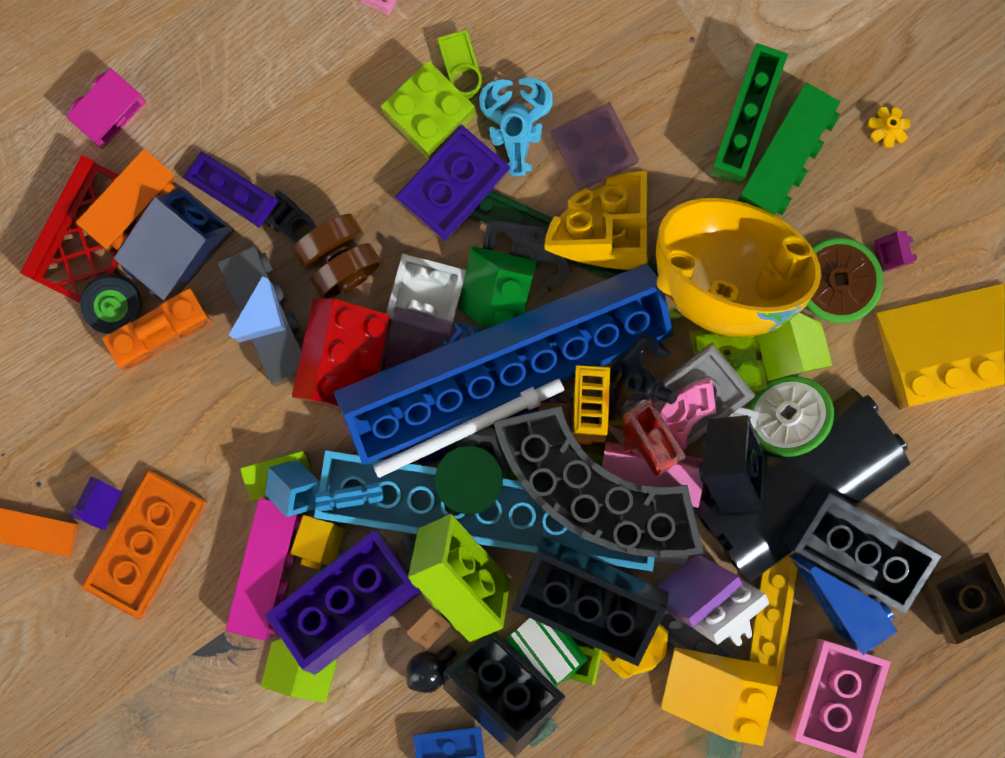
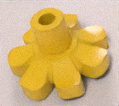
(888, 127)

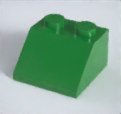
(495, 286)

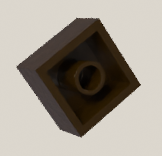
(966, 597)

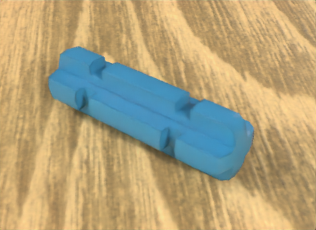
(349, 497)

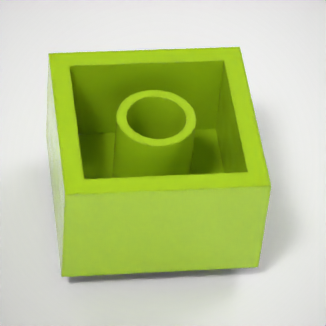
(428, 109)

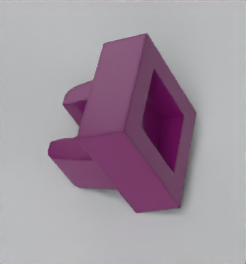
(894, 251)

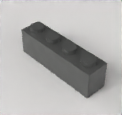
(277, 351)

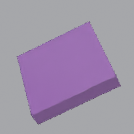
(698, 589)

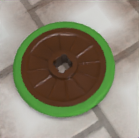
(862, 281)

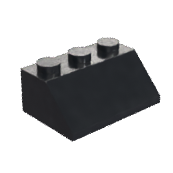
(502, 692)

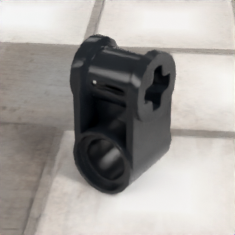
(287, 217)

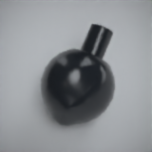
(426, 670)

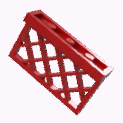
(58, 227)

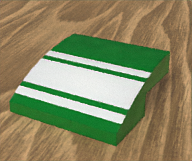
(548, 650)

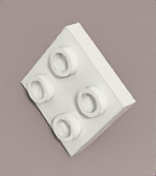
(426, 288)
(733, 615)

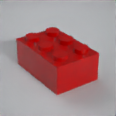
(338, 349)

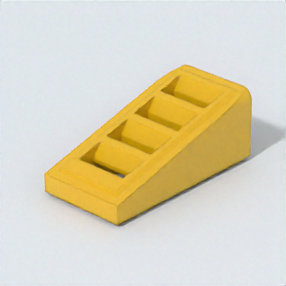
(587, 428)

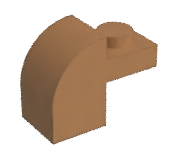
(422, 621)

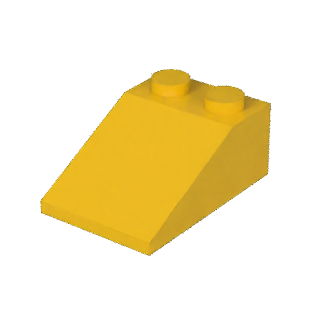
(721, 694)

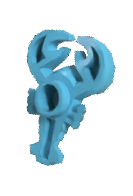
(517, 119)

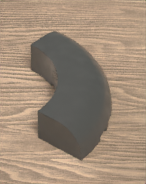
(591, 499)

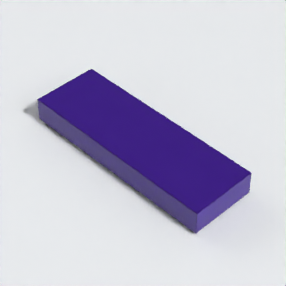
(230, 189)

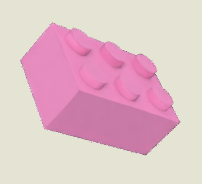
(839, 699)

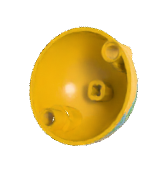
(719, 265)

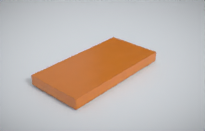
(144, 545)

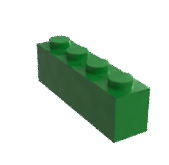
(748, 114)
(789, 150)

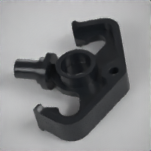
(528, 244)
(633, 381)

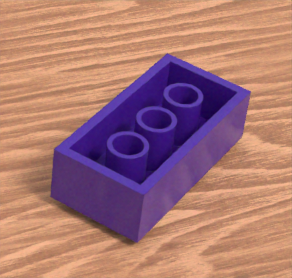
(343, 603)

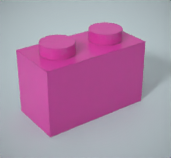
(105, 108)

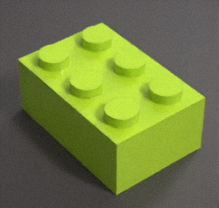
(459, 578)

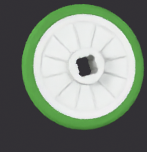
(808, 426)

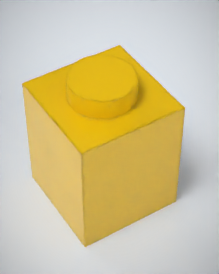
(317, 542)

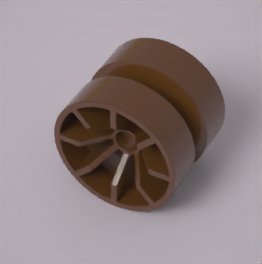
(334, 251)

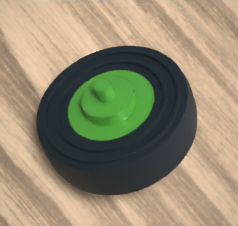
(110, 302)

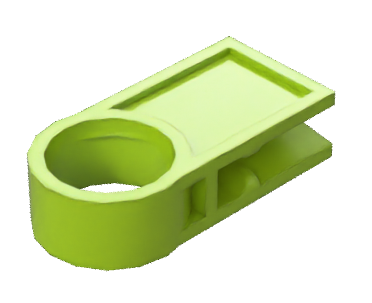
(459, 57)

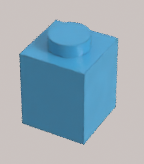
(292, 488)

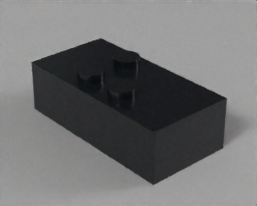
(861, 548)
(590, 601)

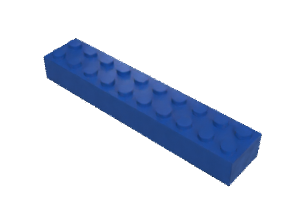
(500, 362)

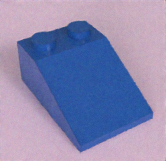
(855, 616)

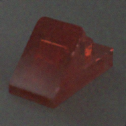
(648, 431)

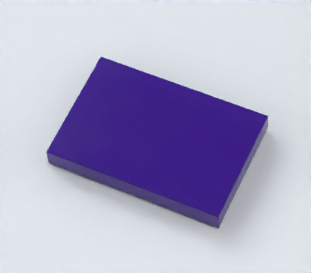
(453, 183)

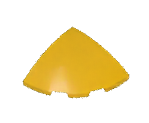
(605, 224)

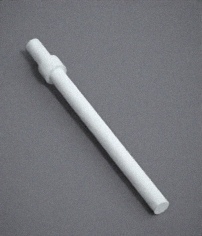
(529, 399)

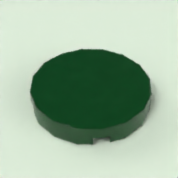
(468, 480)

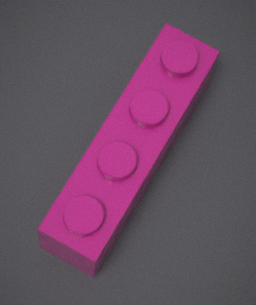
(263, 571)

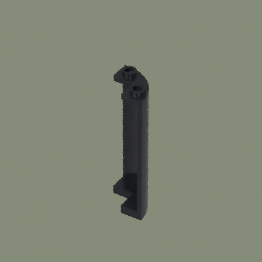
(851, 461)

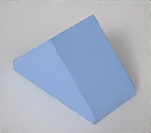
(260, 315)

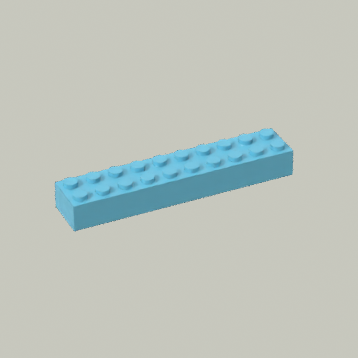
(413, 502)

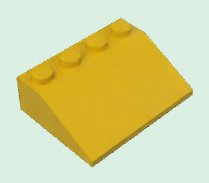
(945, 346)

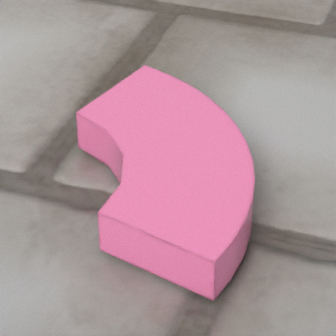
(692, 404)

